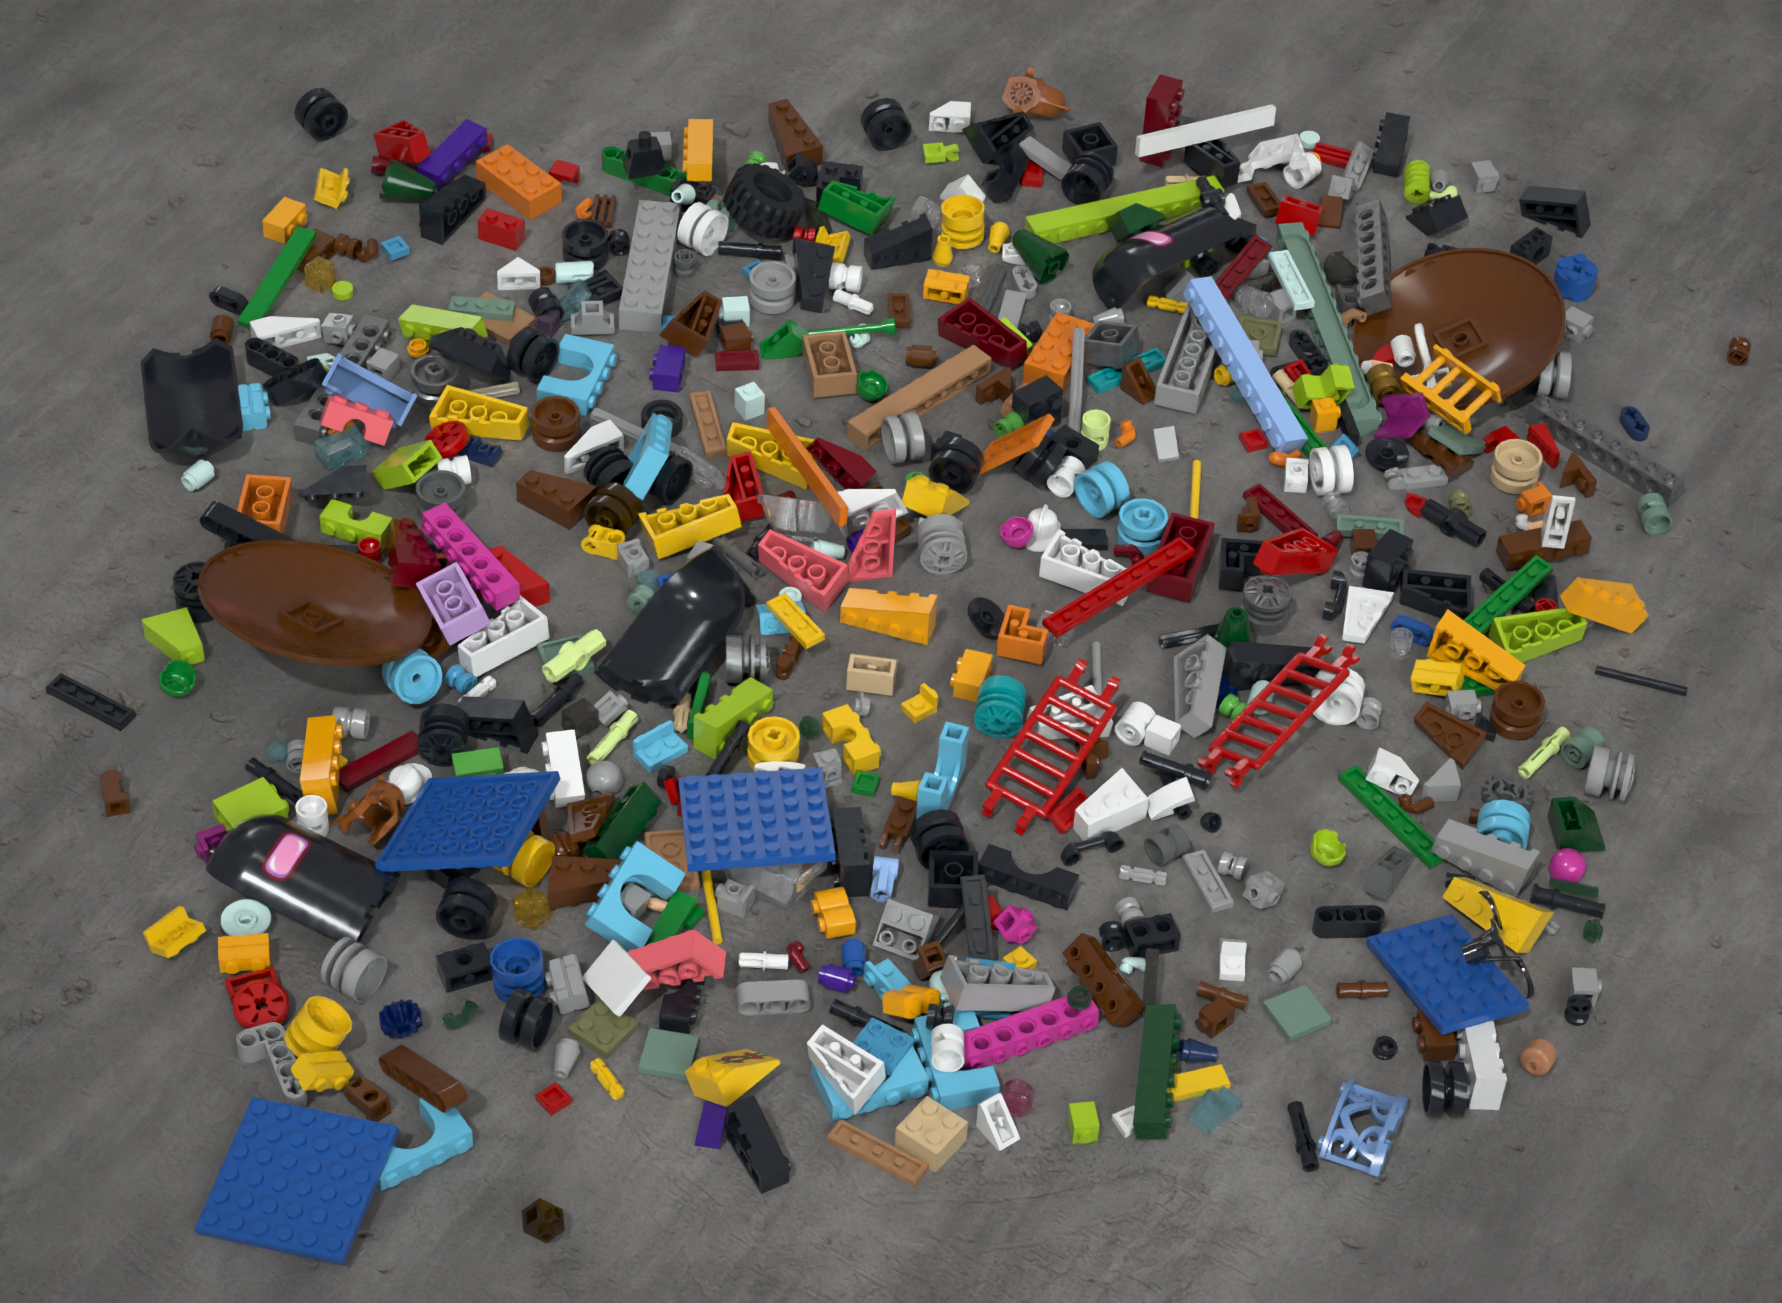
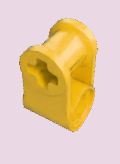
(604, 540)

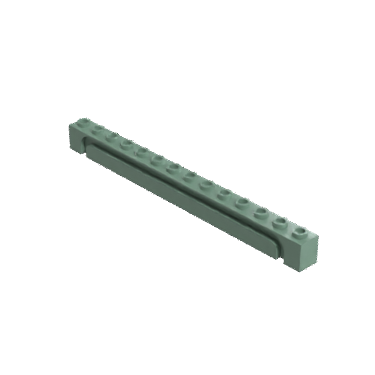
(1327, 325)

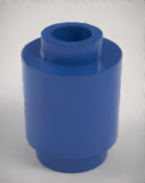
(854, 956)

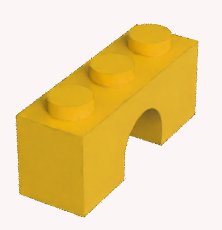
(844, 725)

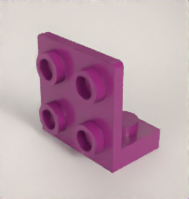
(1404, 414)

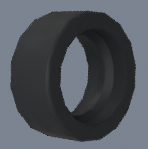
(665, 408)

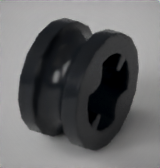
(1378, 1048)

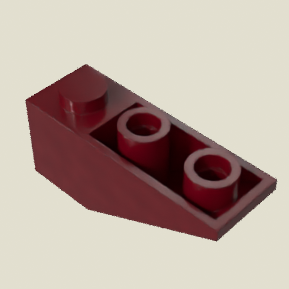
(844, 465)

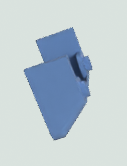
(366, 387)

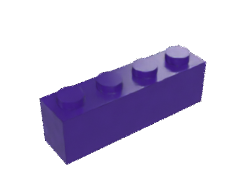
(454, 153)

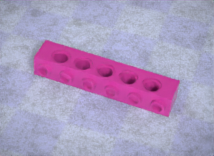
(473, 557)
(1025, 1032)

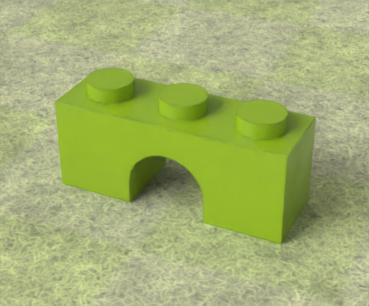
(338, 522)

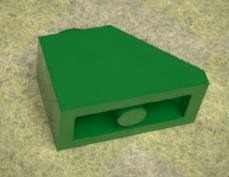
(783, 342)

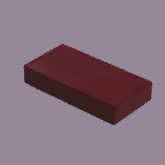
(737, 360)

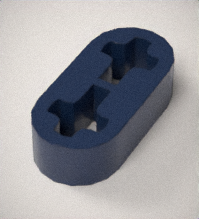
(1637, 427)

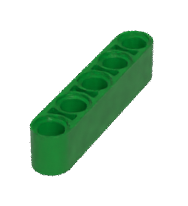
(613, 163)

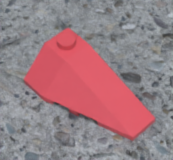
(875, 548)

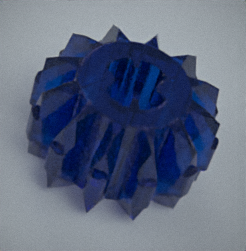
(400, 1019)

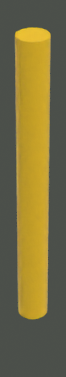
(1195, 489)
(711, 907)

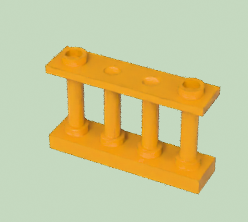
(1446, 408)

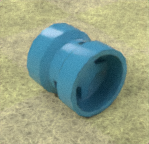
(458, 678)

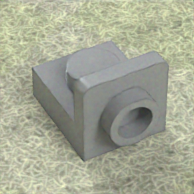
(611, 707)

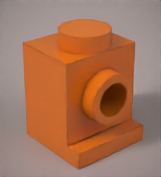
(1533, 500)

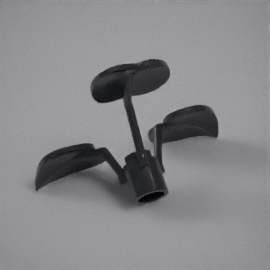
(1479, 949)

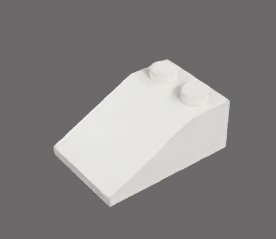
(865, 501)

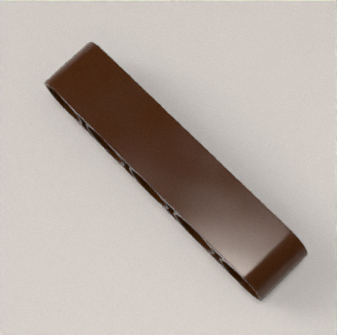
(423, 1078)

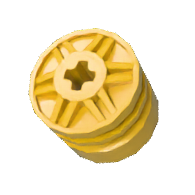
(963, 221)
(531, 861)
(318, 1027)

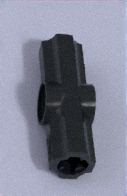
(1453, 522)

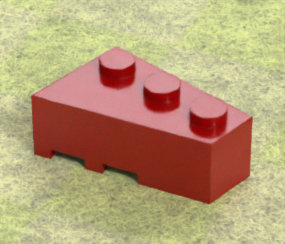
(402, 142)
(744, 486)
(532, 585)

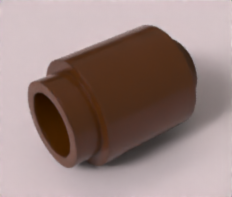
(222, 328)
(920, 356)

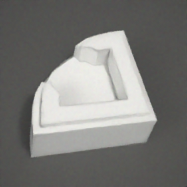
(1124, 1121)

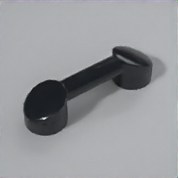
(1331, 609)
(1111, 840)

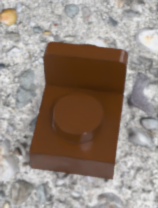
(1250, 516)

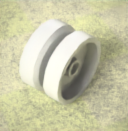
(702, 228)
(1331, 469)
(1344, 703)

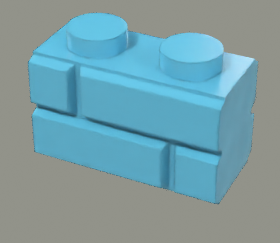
(253, 406)

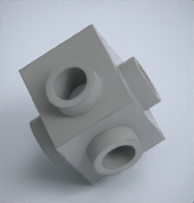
(338, 328)
(1263, 889)

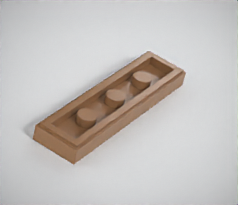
(708, 424)
(877, 1153)

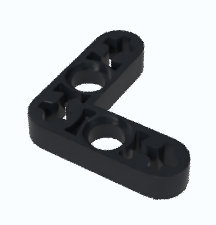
(1315, 363)

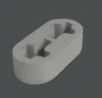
(1027, 281)

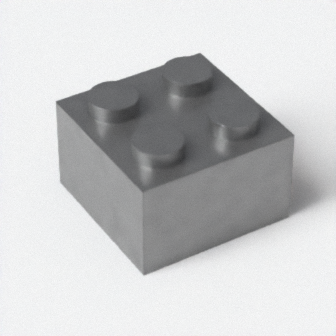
(1111, 344)

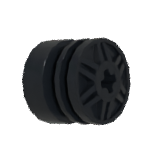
(1087, 178)
(607, 466)
(186, 591)
(442, 733)

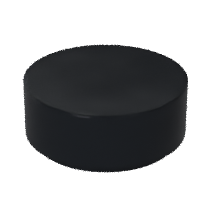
(666, 772)

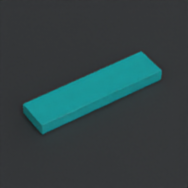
(1111, 378)

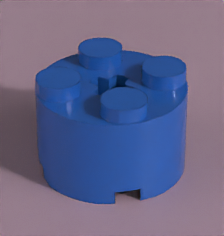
(1575, 277)

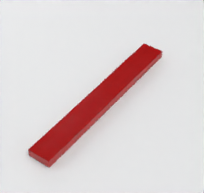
(1118, 587)

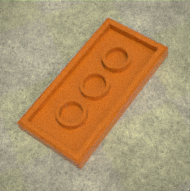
(1016, 443)

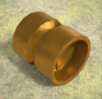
(1383, 381)

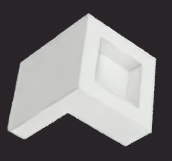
(1162, 735)

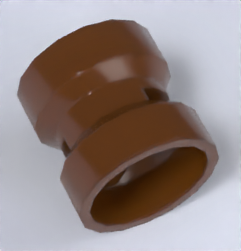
(347, 246)
(1738, 351)

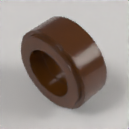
(547, 276)

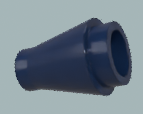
(1196, 1051)

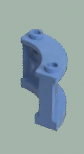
(1372, 1152)

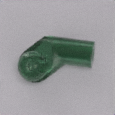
(454, 1022)

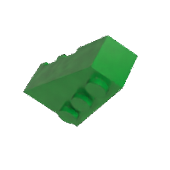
(856, 207)

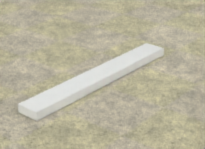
(1205, 130)

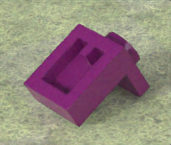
(207, 839)

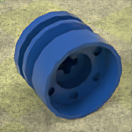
(517, 965)

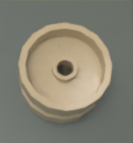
(1516, 466)

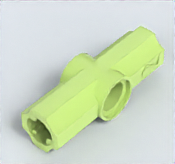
(574, 656)

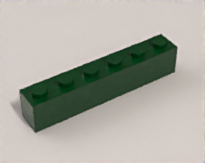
(1156, 1071)

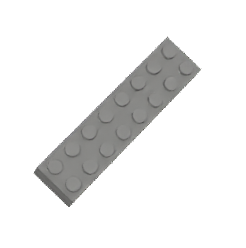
(649, 266)

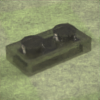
(816, 217)

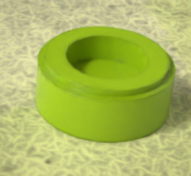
(342, 290)

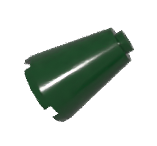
(406, 184)
(1040, 255)
(1234, 627)

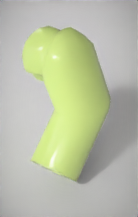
(1452, 190)

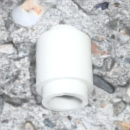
(1403, 350)

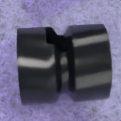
(544, 301)

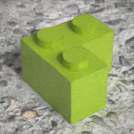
(1334, 382)

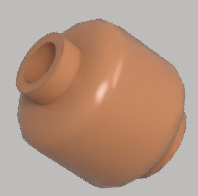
(1540, 1056)

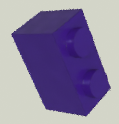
(668, 368)

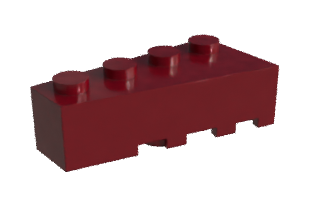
(973, 325)
(409, 554)

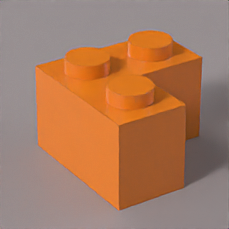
(1020, 640)

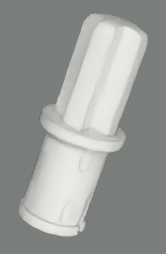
(853, 301)
(764, 960)

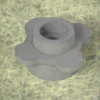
(860, 705)

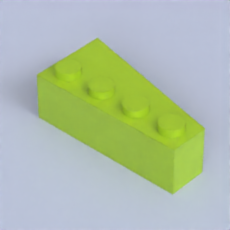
(425, 321)
(1537, 632)
(745, 703)

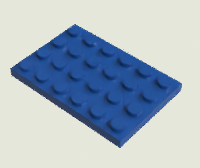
(1435, 975)

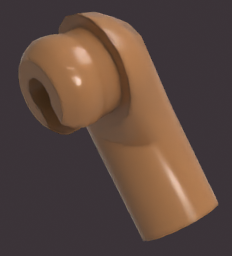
(1351, 314)

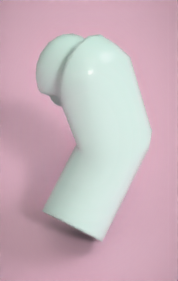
(859, 339)
(325, 358)
(1129, 963)

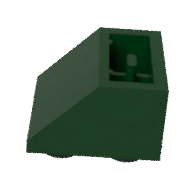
(1133, 221)
(1574, 825)

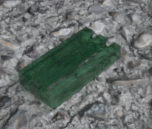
(1573, 887)

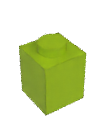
(1083, 1122)

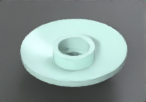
(245, 918)

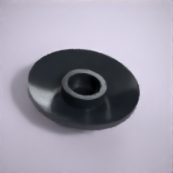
(1386, 453)
(986, 616)

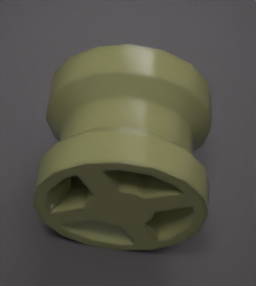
(1460, 500)

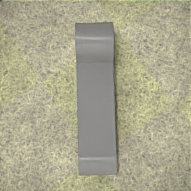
(268, 1043)

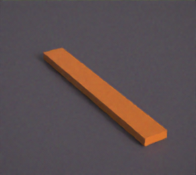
(807, 467)

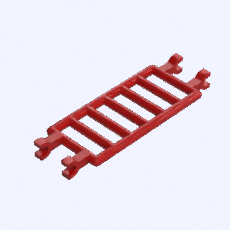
(1311, 658)
(1026, 732)

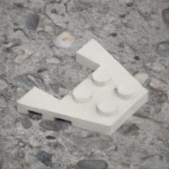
(1272, 152)

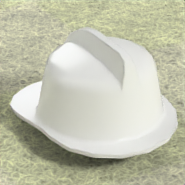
(1045, 528)
(410, 780)

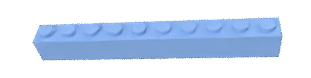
(1244, 365)

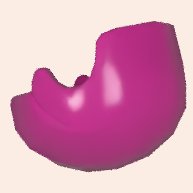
(1017, 532)
(1567, 865)

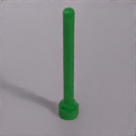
(887, 326)

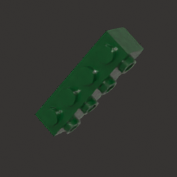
(624, 822)

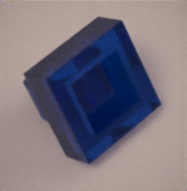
(1225, 690)

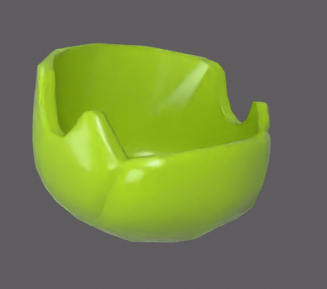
(1326, 848)

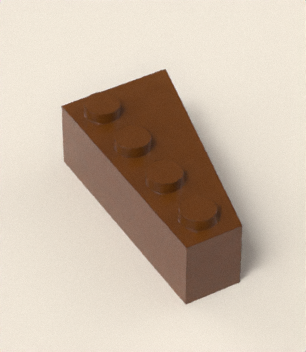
(792, 133)

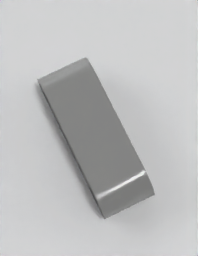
(773, 997)

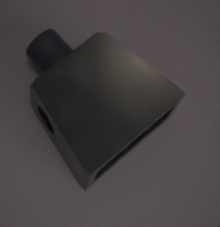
(644, 157)

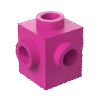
(1016, 924)

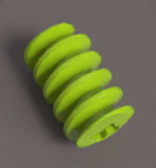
(1417, 182)

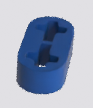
(1416, 627)

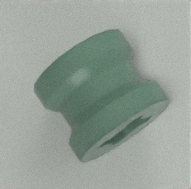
(639, 598)

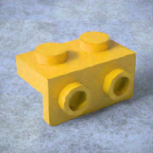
(331, 187)
(840, 240)
(173, 933)

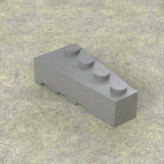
(1197, 684)
(1485, 856)
(994, 987)

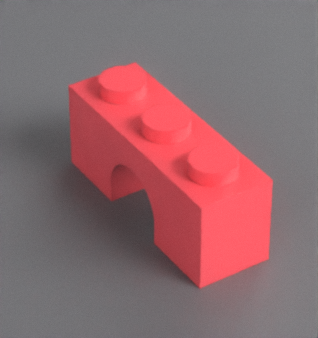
(340, 411)

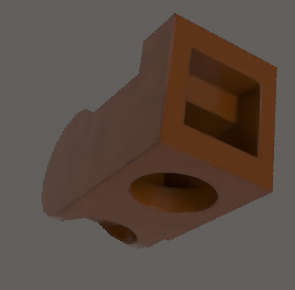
(115, 799)
(930, 959)
(368, 1098)

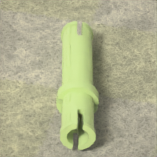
(618, 731)
(1549, 747)

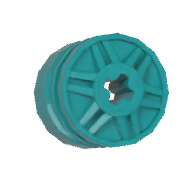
(1000, 706)

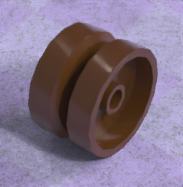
(555, 423)
(1517, 710)

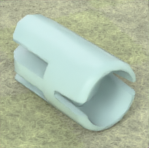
(573, 271)

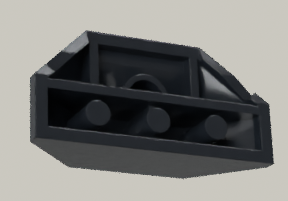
(473, 350)

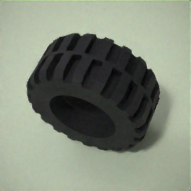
(765, 201)

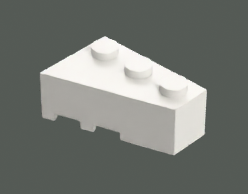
(1068, 719)
(563, 756)
(1111, 807)
(846, 1067)

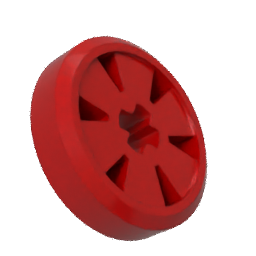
(449, 438)
(260, 992)

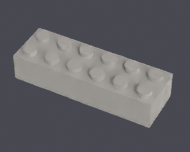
(1186, 366)

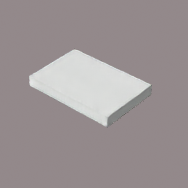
(616, 978)

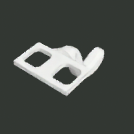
(1425, 356)

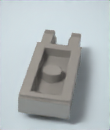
(1416, 477)

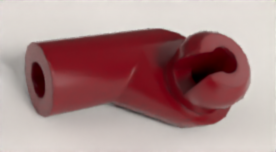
(1129, 550)
(794, 952)

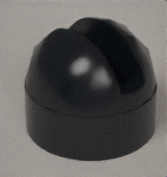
(1210, 818)

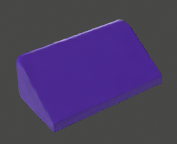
(711, 1126)

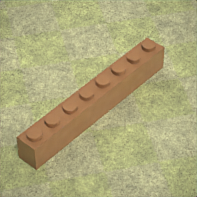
(921, 394)

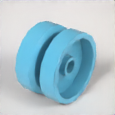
(1101, 489)
(1142, 524)
(413, 677)
(1506, 820)

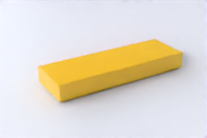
(795, 620)
(1199, 1081)

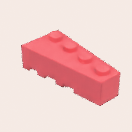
(810, 571)
(680, 958)

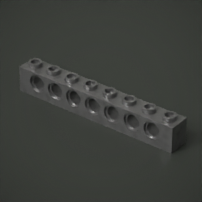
(1372, 257)
(361, 346)
(1605, 450)

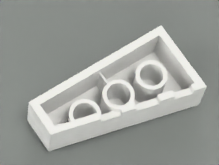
(1076, 566)
(1482, 1065)

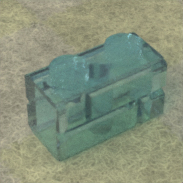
(340, 448)

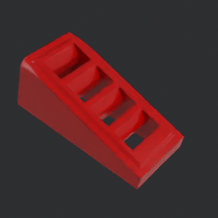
(1542, 439)

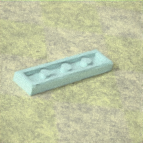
(1291, 280)

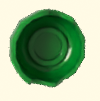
(871, 385)
(177, 678)

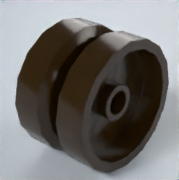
(613, 508)

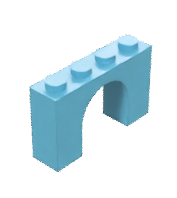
(585, 354)
(649, 454)
(939, 788)
(637, 866)
(905, 1083)
(954, 1088)
(449, 1138)

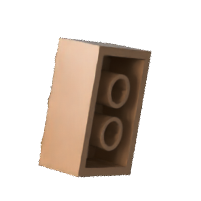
(829, 364)

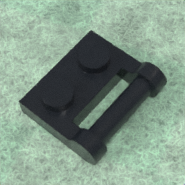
(603, 287)

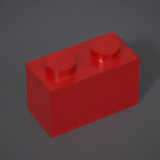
(1297, 210)
(501, 229)

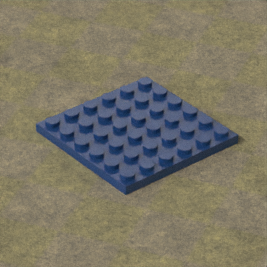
(755, 819)
(468, 821)
(297, 1180)

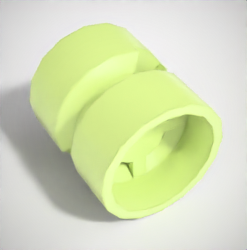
(1096, 427)

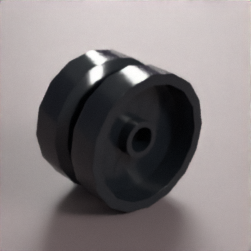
(321, 114)
(886, 124)
(585, 242)
(532, 354)
(1043, 460)
(956, 464)
(672, 479)
(937, 831)
(466, 908)
(526, 1019)
(1444, 1088)

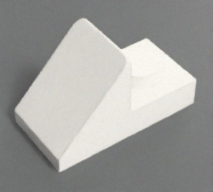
(1232, 959)

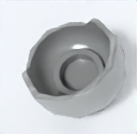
(604, 777)

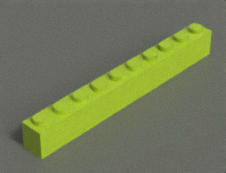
(1091, 217)

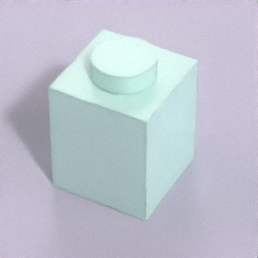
(735, 309)
(749, 401)

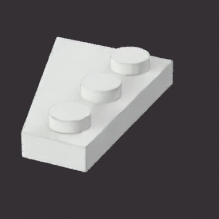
(1363, 612)

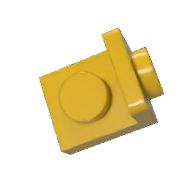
(921, 705)

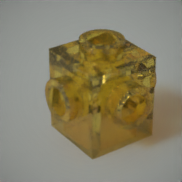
(319, 274)
(531, 908)

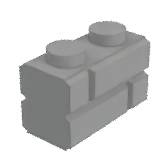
(567, 984)

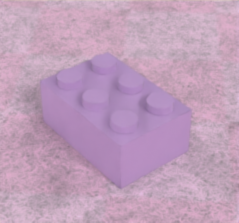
(453, 603)

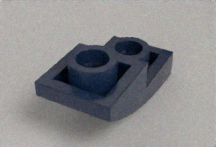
(480, 452)

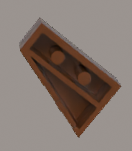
(693, 324)
(555, 497)
(577, 879)

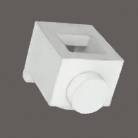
(1296, 475)

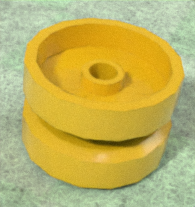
(773, 741)

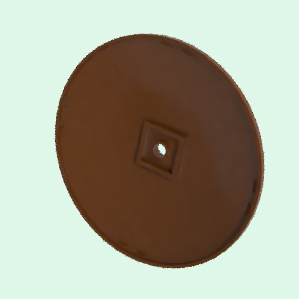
(1483, 295)
(313, 603)

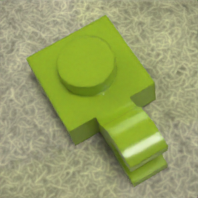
(938, 152)

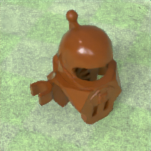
(1033, 96)
(379, 800)

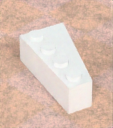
(505, 638)

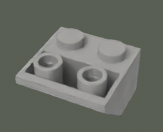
(905, 928)

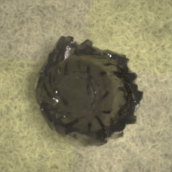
(1339, 270)

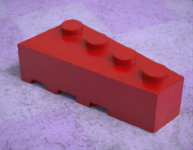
(1295, 554)

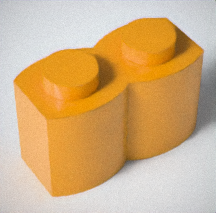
(833, 913)
(909, 1001)

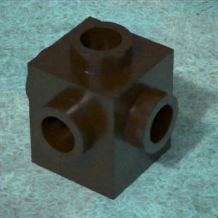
(543, 1220)

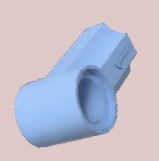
(883, 874)

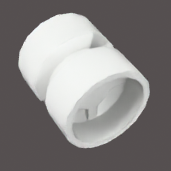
(1300, 177)
(845, 277)
(458, 465)
(1063, 477)
(1134, 722)
(313, 814)
(947, 1048)

